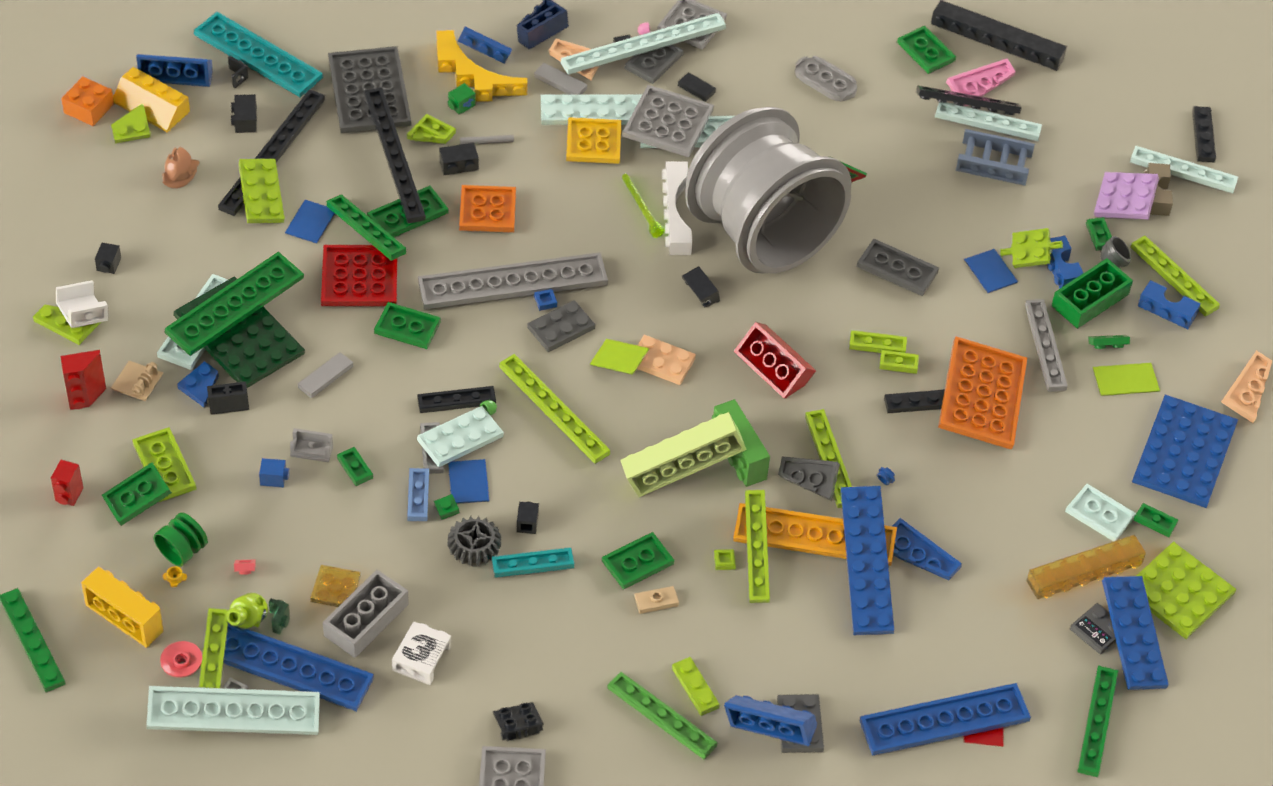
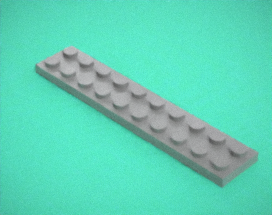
(512, 280)

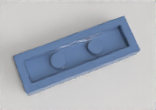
(418, 494)

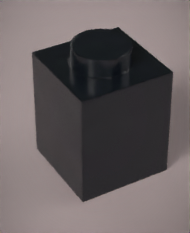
(108, 258)
(527, 517)

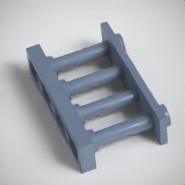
(993, 169)

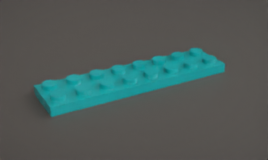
(258, 54)

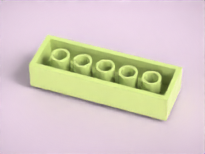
(683, 454)

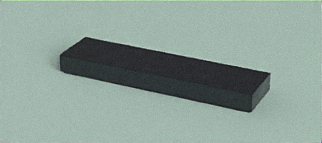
(455, 399)

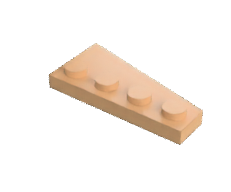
(1248, 388)

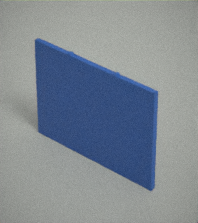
(310, 221)
(991, 270)
(469, 481)

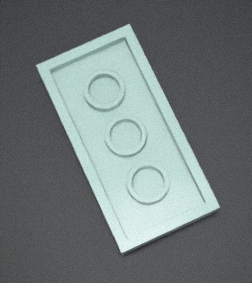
(460, 436)

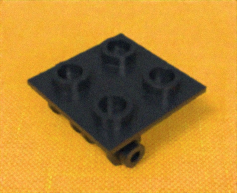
(518, 718)

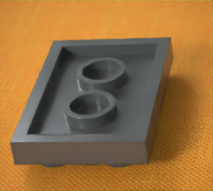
(654, 63)
(561, 326)
(810, 703)

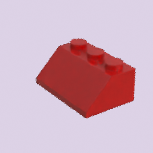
(83, 378)

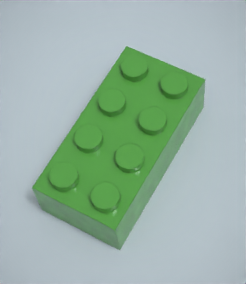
(752, 463)

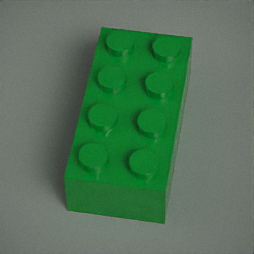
(1092, 293)

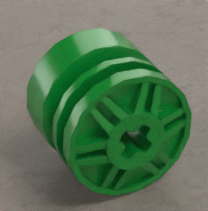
(180, 539)

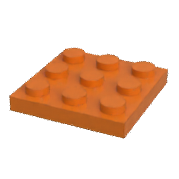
(487, 208)

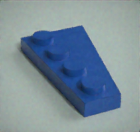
(922, 552)

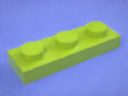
(876, 342)
(695, 686)

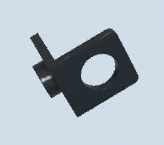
(240, 69)

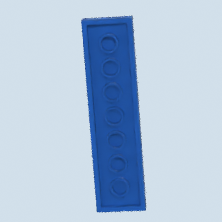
(867, 560)
(296, 667)
(944, 719)

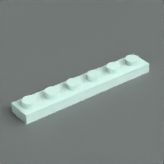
(988, 121)
(1186, 169)

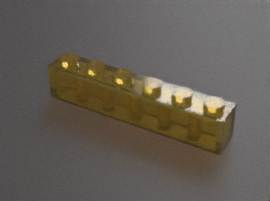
(1086, 567)

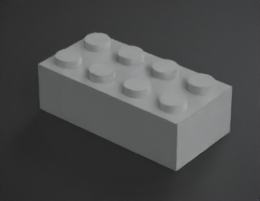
(365, 613)

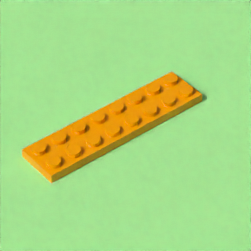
(805, 532)

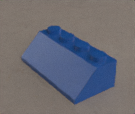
(176, 69)
(771, 719)

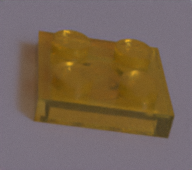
(334, 585)

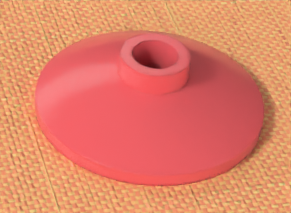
(181, 652)

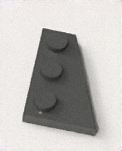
(811, 474)

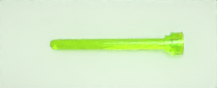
(655, 228)

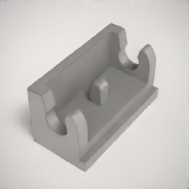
(311, 445)

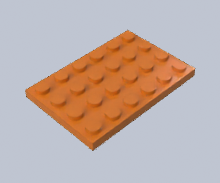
(983, 393)

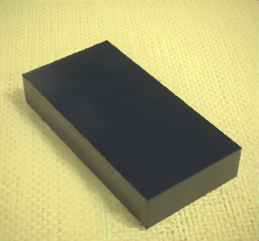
(696, 86)

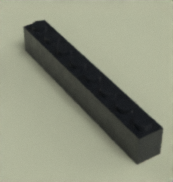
(998, 35)

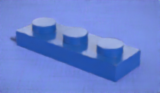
(484, 45)

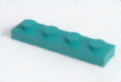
(532, 562)

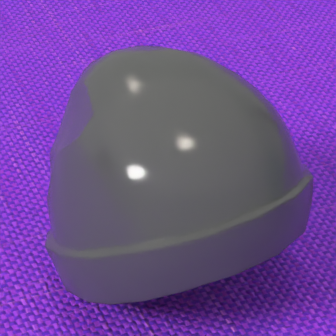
(1116, 251)

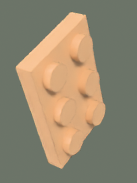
(665, 360)

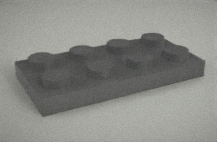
(898, 267)

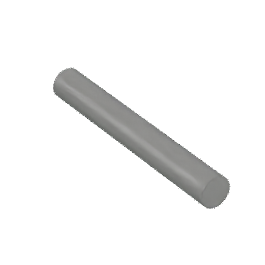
(487, 139)

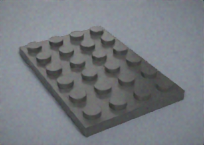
(366, 70)

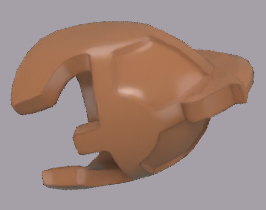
(179, 169)

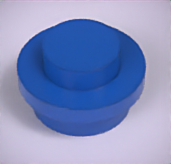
(886, 475)

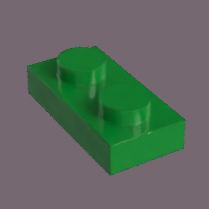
(1098, 232)
(1117, 341)
(355, 466)
(1156, 520)

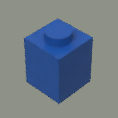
(273, 472)

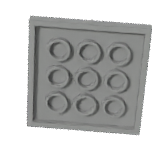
(668, 121)

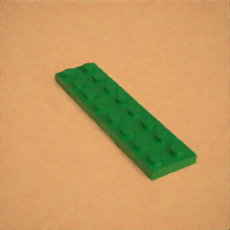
(234, 303)

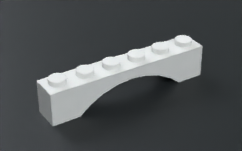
(679, 234)

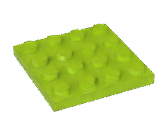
(1183, 590)

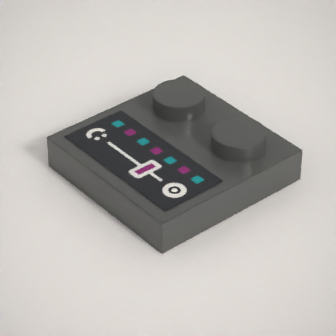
(1095, 628)

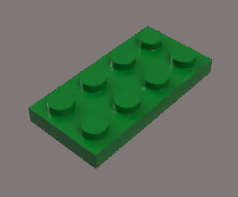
(392, 217)

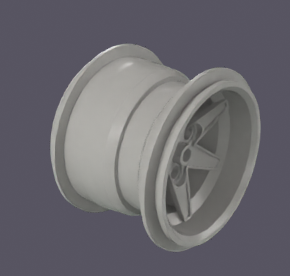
(768, 190)

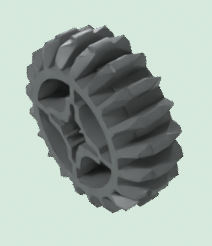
(464, 534)

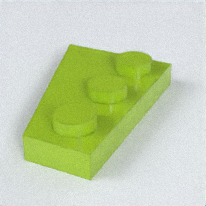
(54, 320)

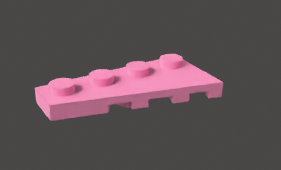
(982, 79)

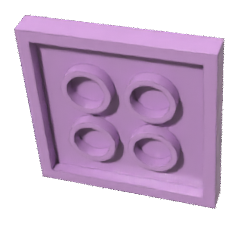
(1126, 195)

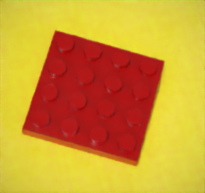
(357, 276)

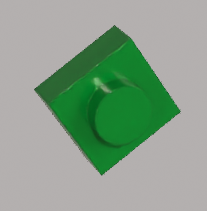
(446, 507)

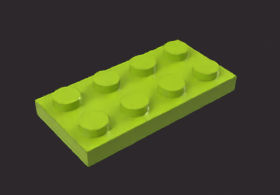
(261, 191)
(165, 454)

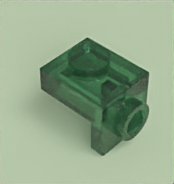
(282, 615)

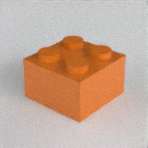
(87, 101)

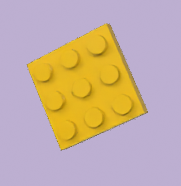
(593, 140)

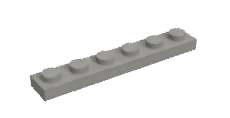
(1046, 345)

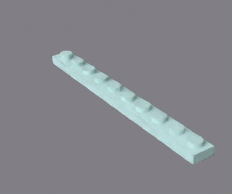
(643, 43)

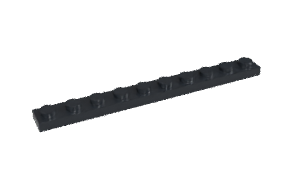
(277, 144)
(395, 156)

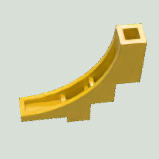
(485, 83)

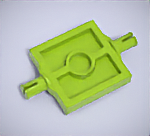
(1031, 248)

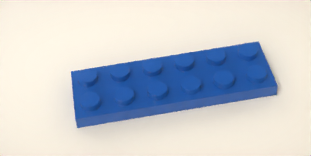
(1135, 633)

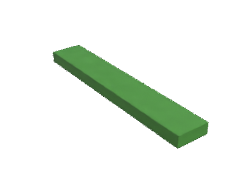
(662, 715)

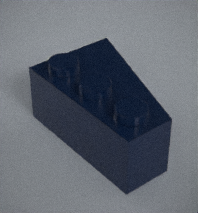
(542, 23)

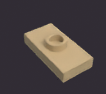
(656, 599)

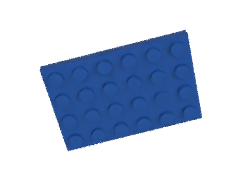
(1185, 451)

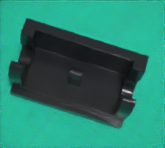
(701, 286)
(228, 397)

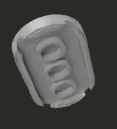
(826, 78)

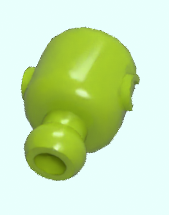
(247, 611)

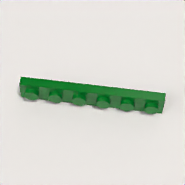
(366, 227)
(32, 640)
(1097, 721)

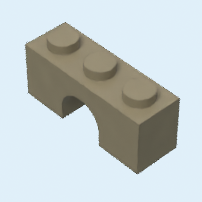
(1163, 198)

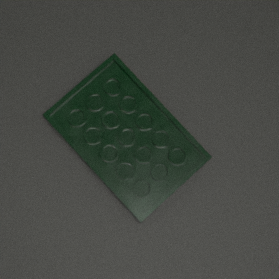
(251, 347)

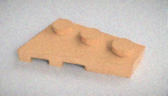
(563, 49)

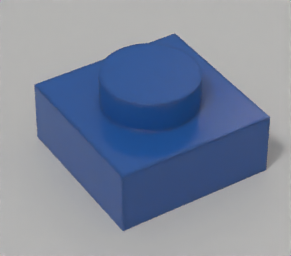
(545, 299)

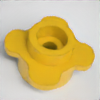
(174, 571)

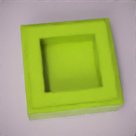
(724, 559)

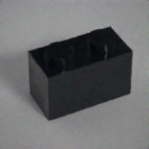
(245, 113)
(458, 158)

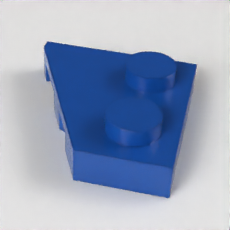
(196, 383)

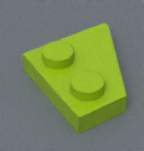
(431, 130)

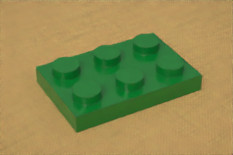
(926, 49)
(407, 325)
(136, 494)
(638, 560)

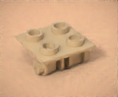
(137, 380)

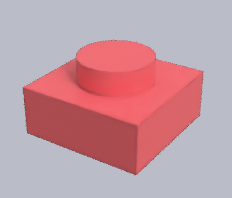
(245, 566)

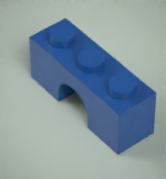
(1063, 271)
(1179, 312)

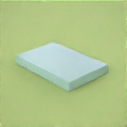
(1100, 512)

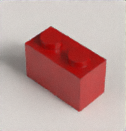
(67, 482)

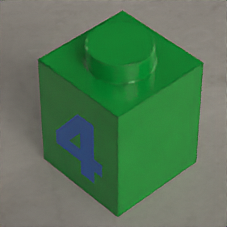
(461, 99)

